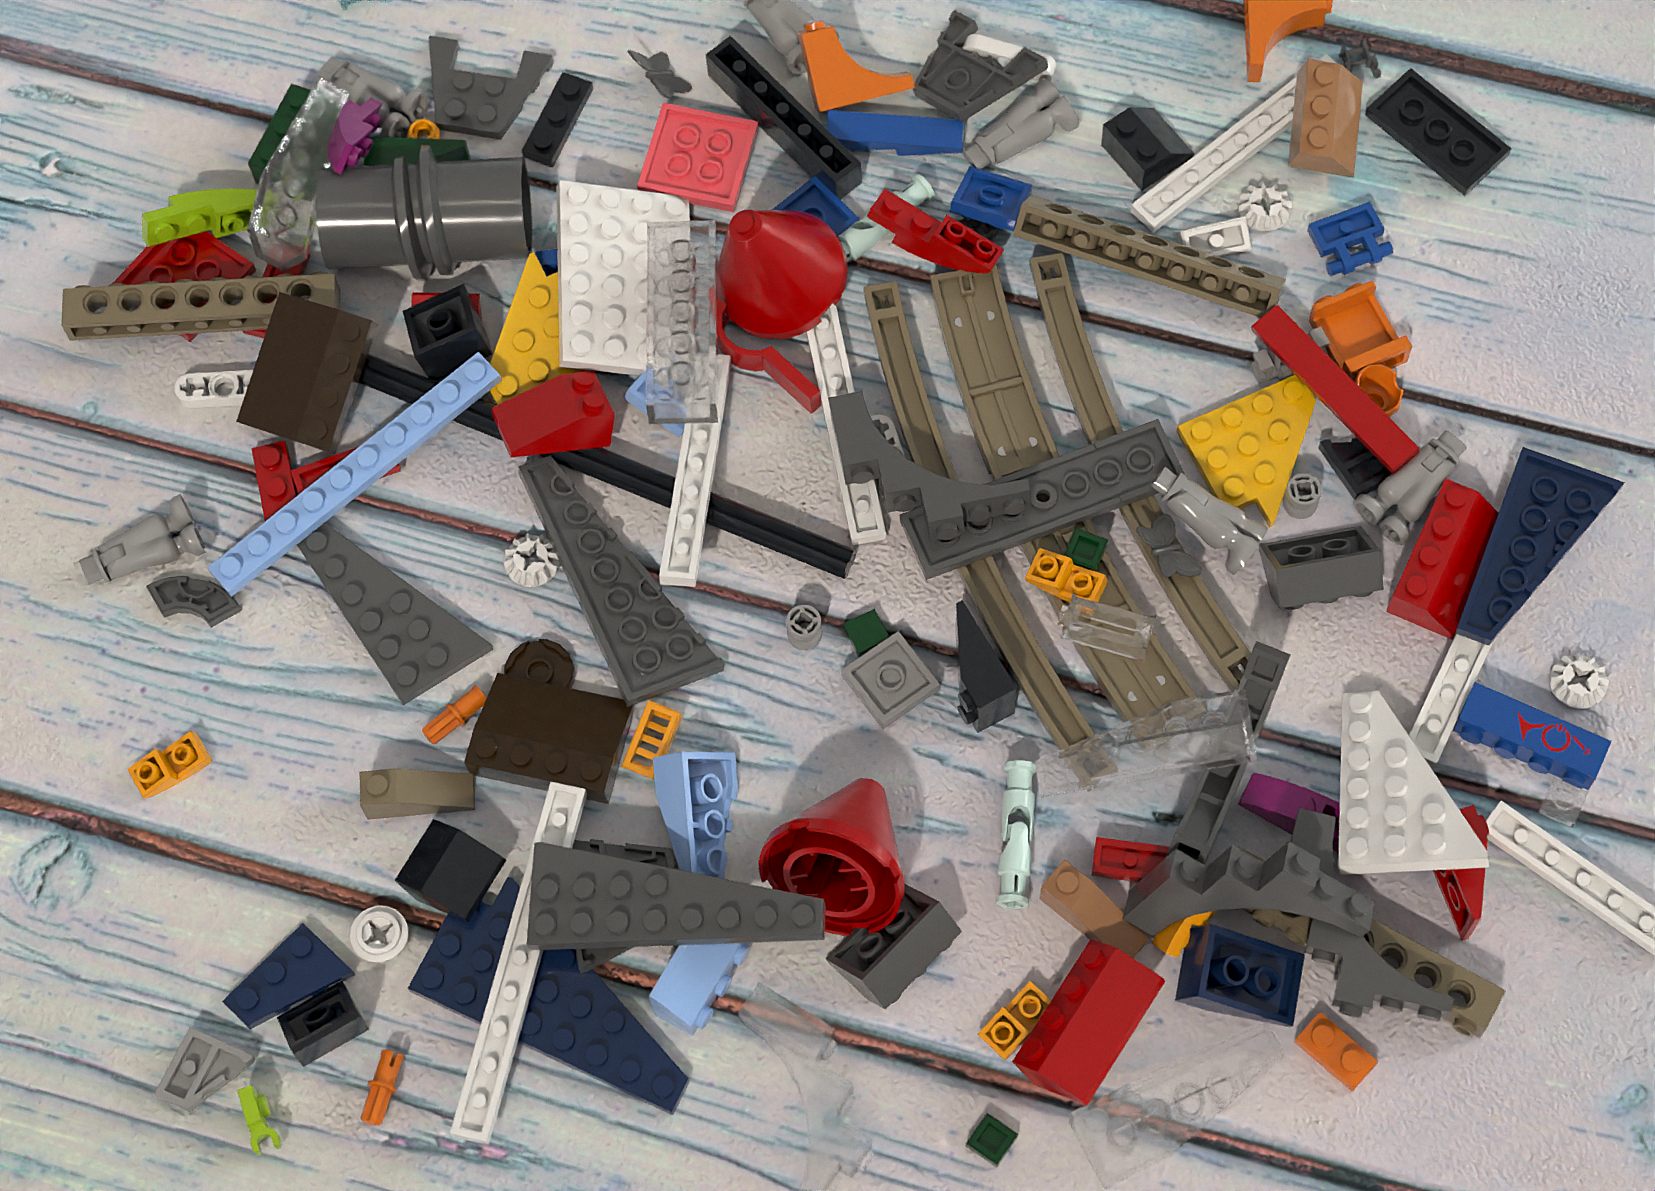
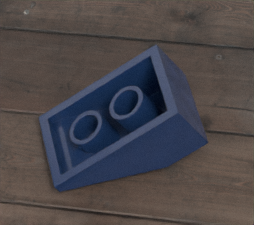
(1239, 976)

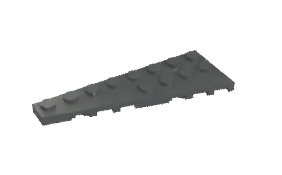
(632, 620)
(617, 902)

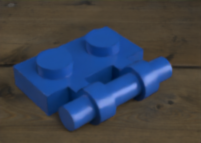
(1346, 230)

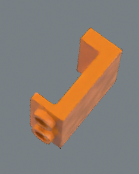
(1358, 330)

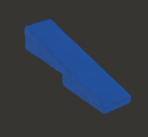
(903, 133)

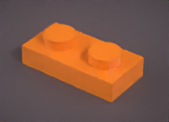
(1336, 1051)

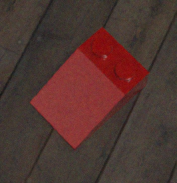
(556, 417)
(1465, 887)

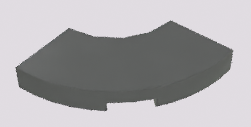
(193, 597)

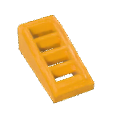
(640, 735)

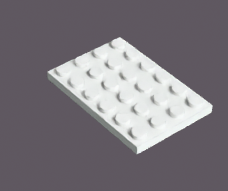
(606, 273)

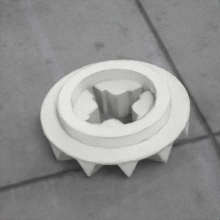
(1255, 215)
(538, 572)
(1577, 695)
(383, 918)

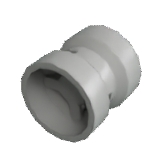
(1300, 504)
(804, 635)

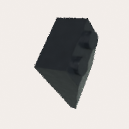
(984, 684)

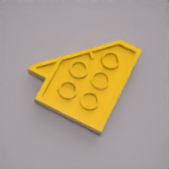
(530, 336)
(1251, 445)

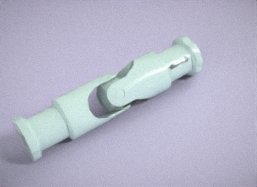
(866, 233)
(1015, 856)

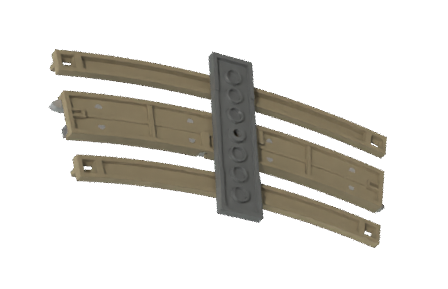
(1064, 489)

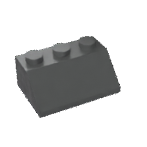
(1322, 567)
(896, 955)

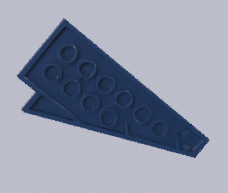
(568, 1012)

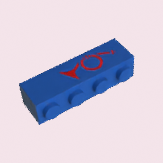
(1531, 737)

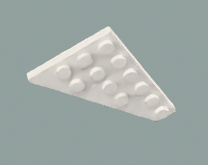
(1391, 800)

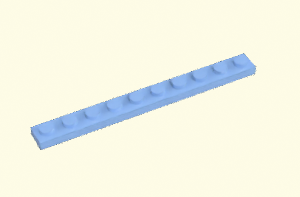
(354, 474)

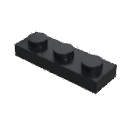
(557, 119)

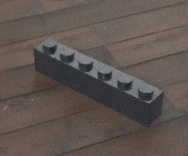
(783, 117)

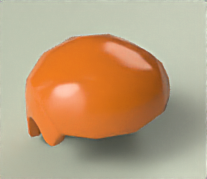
(1381, 386)

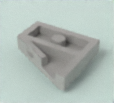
(200, 1070)

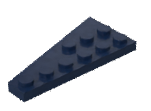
(1536, 526)

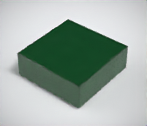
(1086, 549)
(865, 632)
(991, 1140)

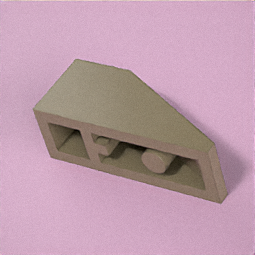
(414, 792)

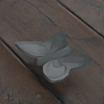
(660, 75)
(1165, 553)

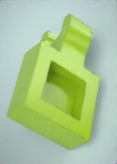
(255, 1111)

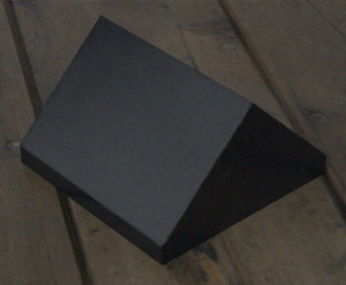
(316, 1038)

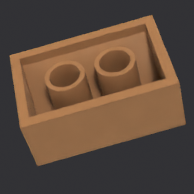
(1325, 119)

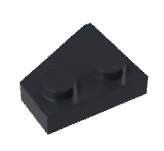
(1354, 466)

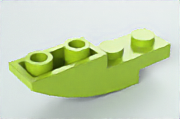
(189, 213)

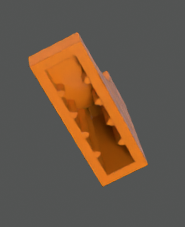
(1272, 21)
(836, 77)

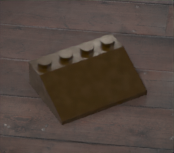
(307, 372)
(549, 734)

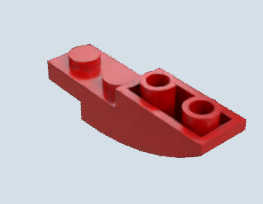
(939, 242)

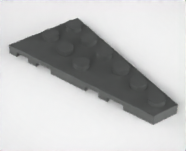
(400, 627)

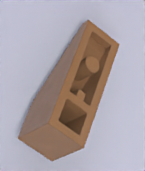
(1090, 910)

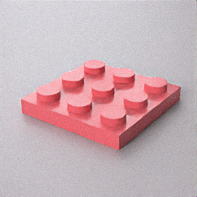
(698, 156)

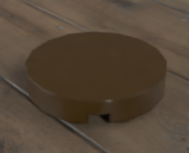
(557, 668)

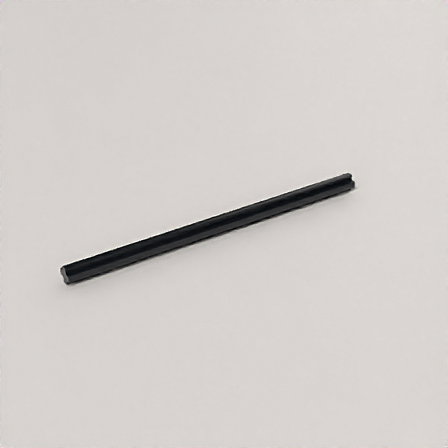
(635, 478)

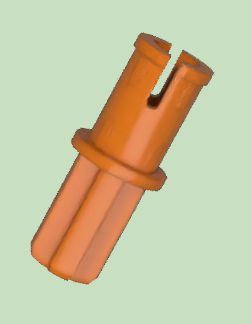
(454, 715)
(381, 1087)

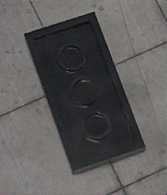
(1437, 131)

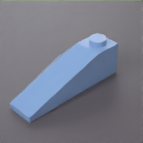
(695, 806)

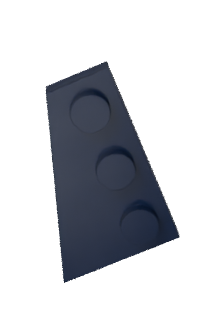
(288, 975)

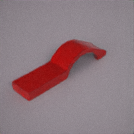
(772, 363)

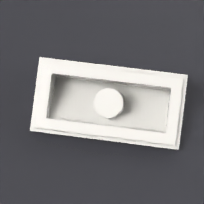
(1218, 238)

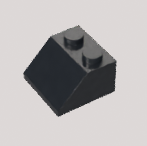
(1144, 145)
(446, 332)
(450, 870)

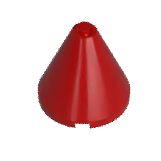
(780, 272)
(842, 855)

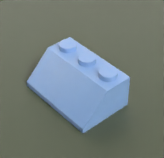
(694, 981)

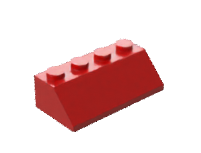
(1445, 560)
(1088, 1022)

